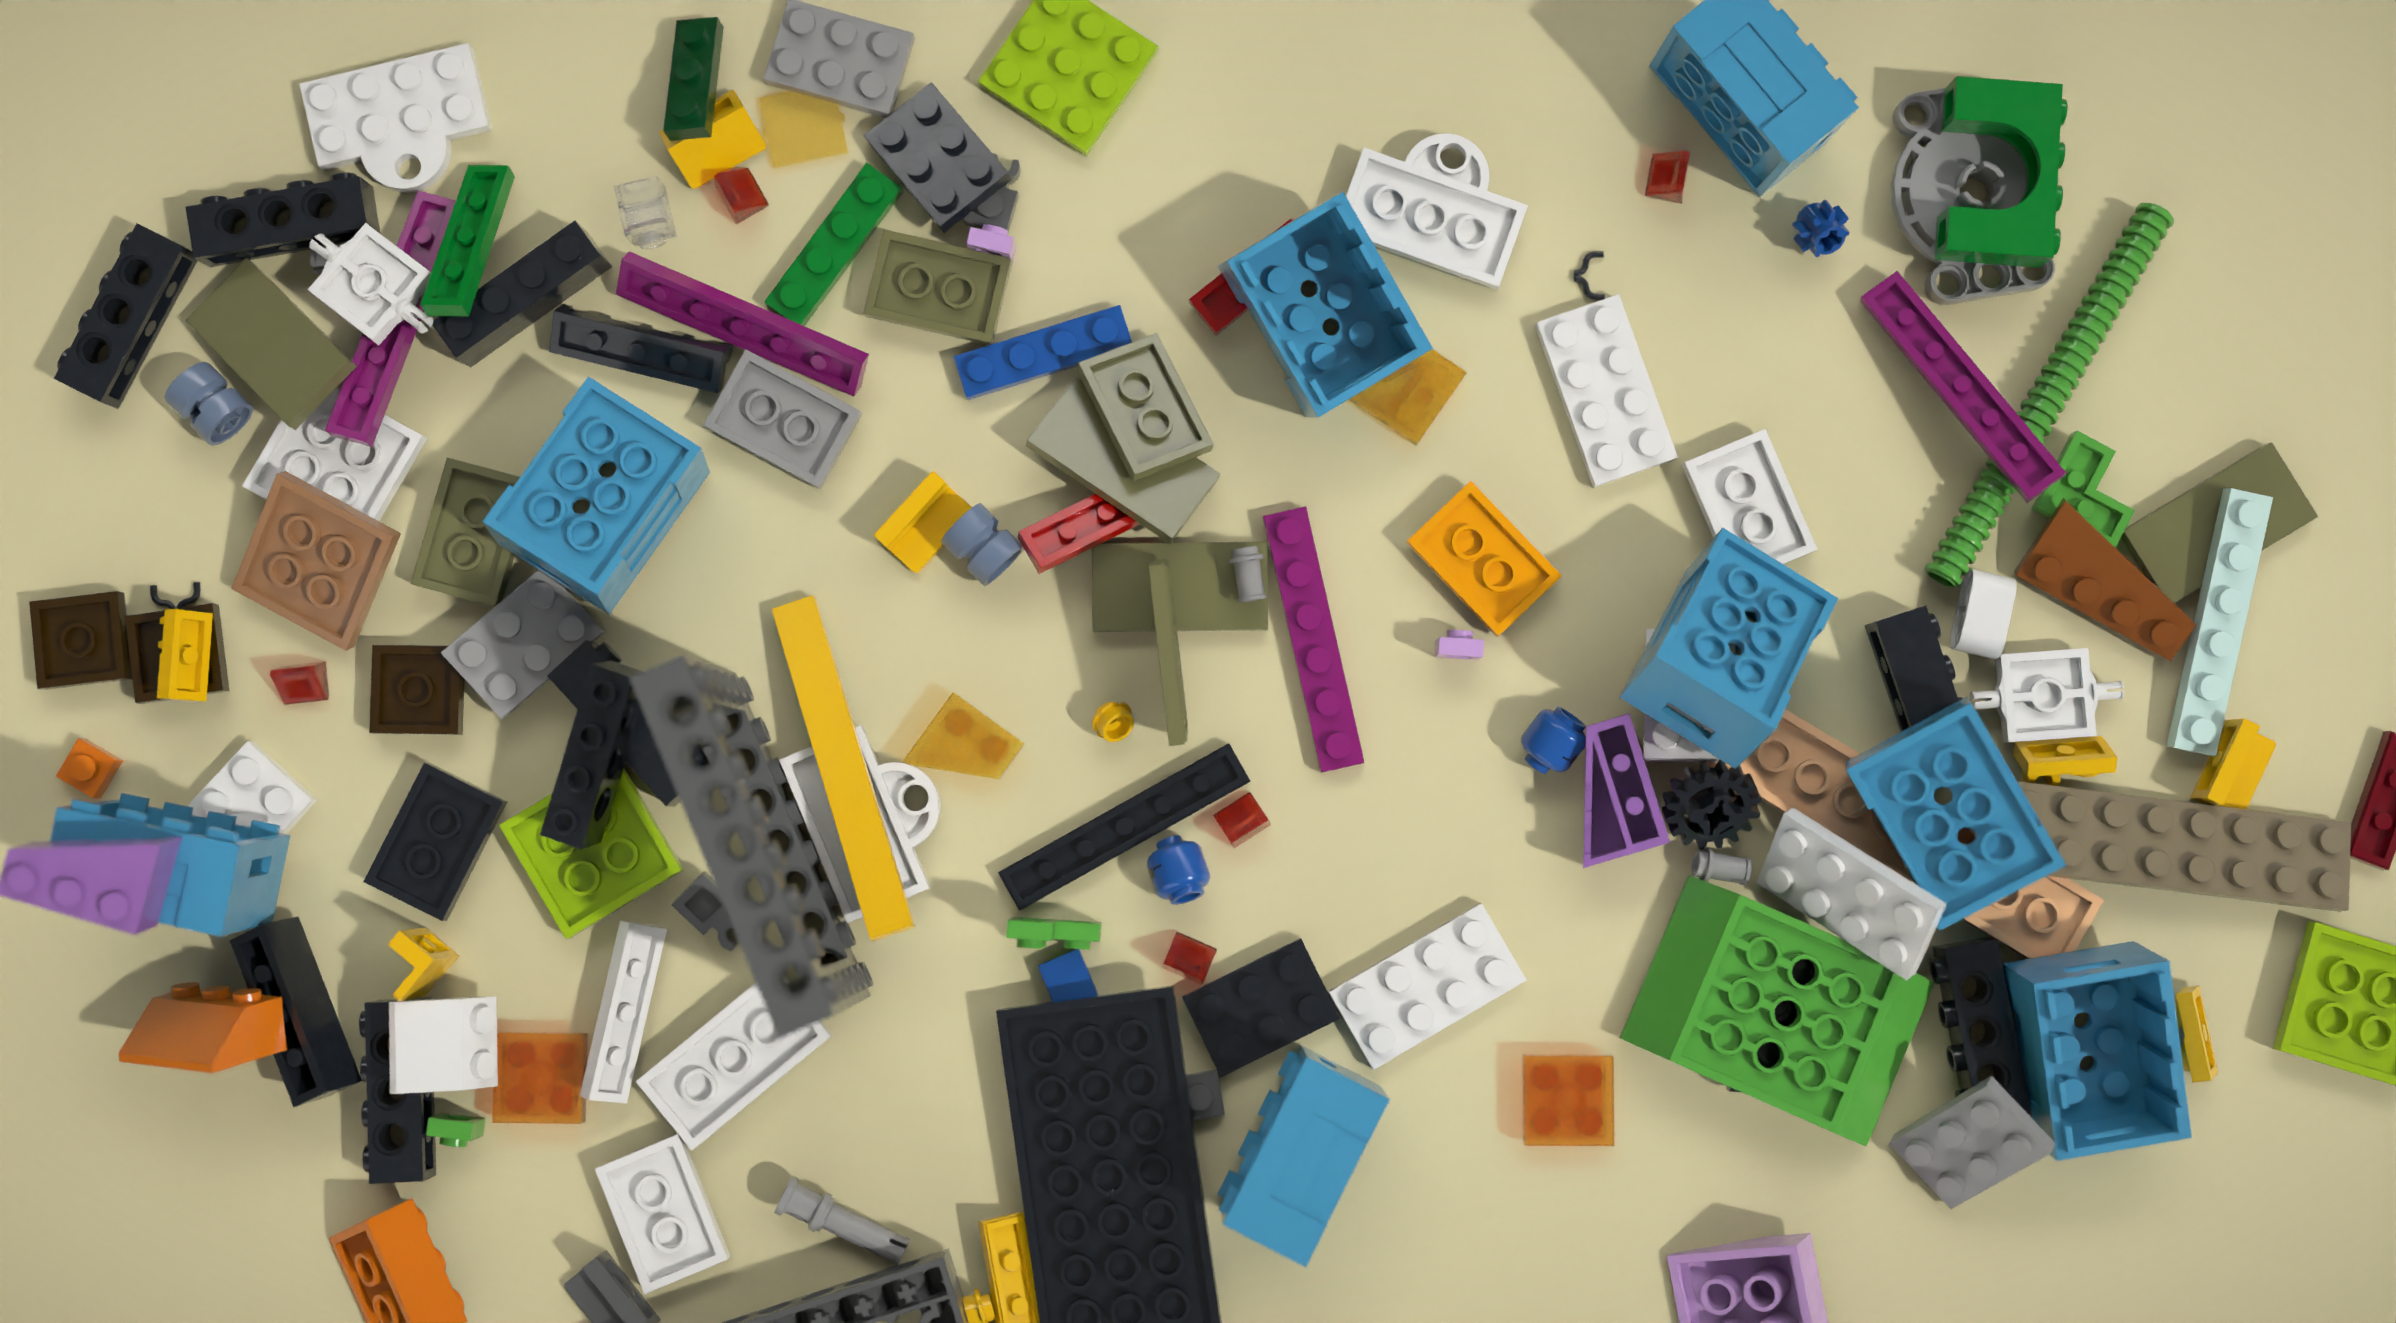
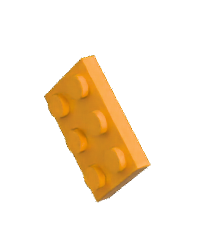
(1483, 559)

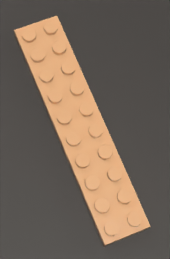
(1808, 772)

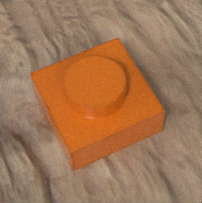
(89, 768)

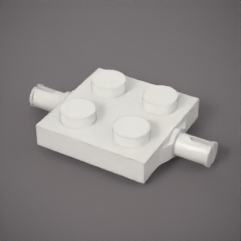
(371, 283)
(2046, 695)

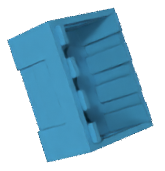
(1753, 86)
(1353, 287)
(628, 512)
(1690, 652)
(1959, 754)
(223, 870)
(2137, 1076)
(1301, 1154)

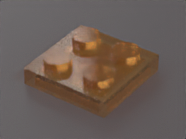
(540, 1077)
(1568, 1100)

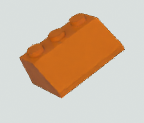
(206, 1029)
(397, 1269)

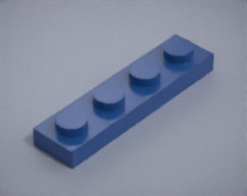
(1041, 352)

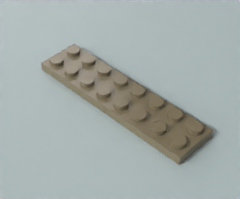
(2196, 847)

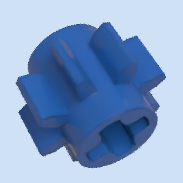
(1821, 228)

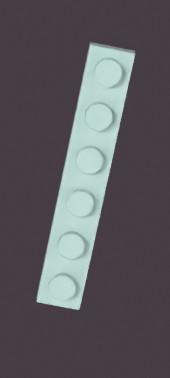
(2219, 621)

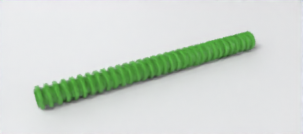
(2054, 386)

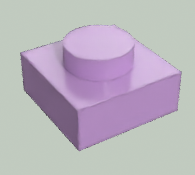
(992, 241)
(1459, 645)

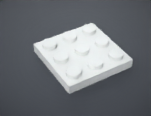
(344, 469)

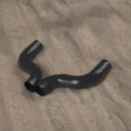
(1577, 275)
(196, 594)

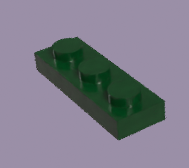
(693, 78)

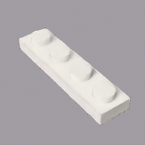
(623, 1012)

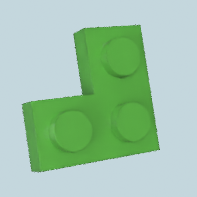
(2085, 465)
(1036, 931)

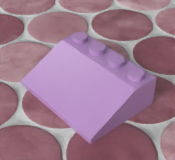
(1749, 1282)

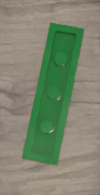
(467, 241)
(834, 245)

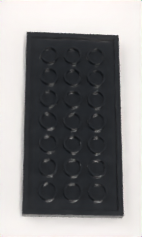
(1109, 1160)

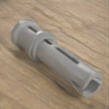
(822, 1213)

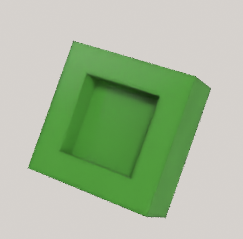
(455, 1129)

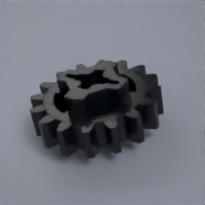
(1711, 804)

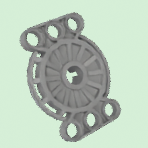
(1935, 184)

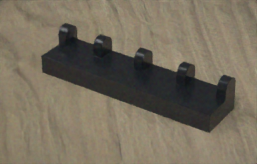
(639, 349)

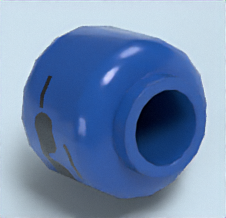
(1554, 740)
(1178, 870)

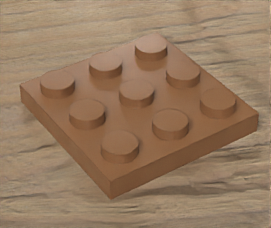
(315, 560)

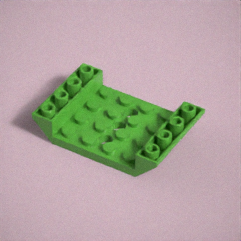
(1716, 997)

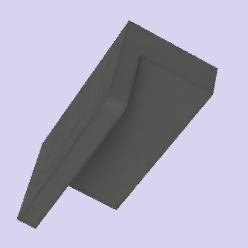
(608, 1294)

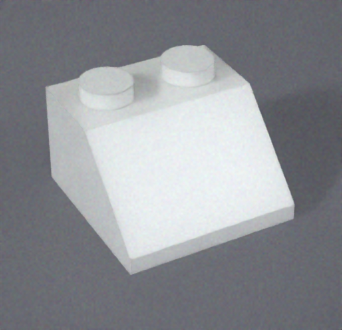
(443, 1044)

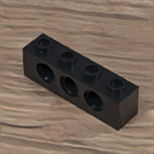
(214, 219)
(133, 339)
(594, 757)
(1989, 1004)
(382, 1157)

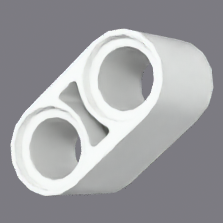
(1983, 614)

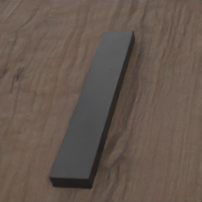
(1124, 827)

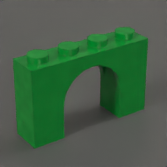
(2029, 120)

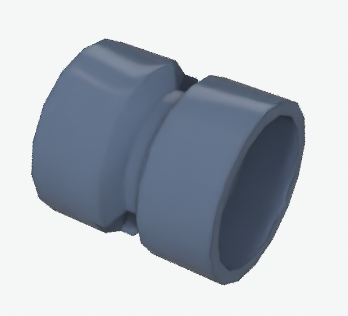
(203, 397)
(980, 542)

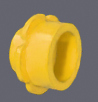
(1113, 721)
(978, 1307)

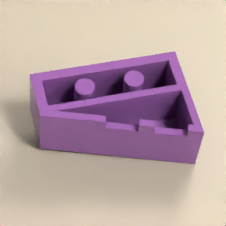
(1619, 795)
(95, 881)

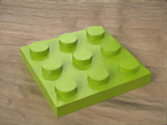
(1068, 68)
(598, 880)
(2342, 1004)

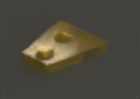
(1412, 395)
(965, 742)

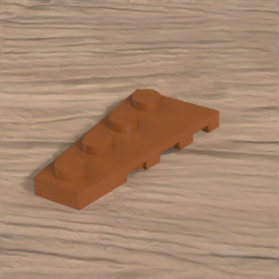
(2094, 577)

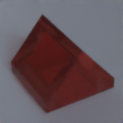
(1668, 176)
(740, 193)
(301, 682)
(1242, 819)
(1189, 958)

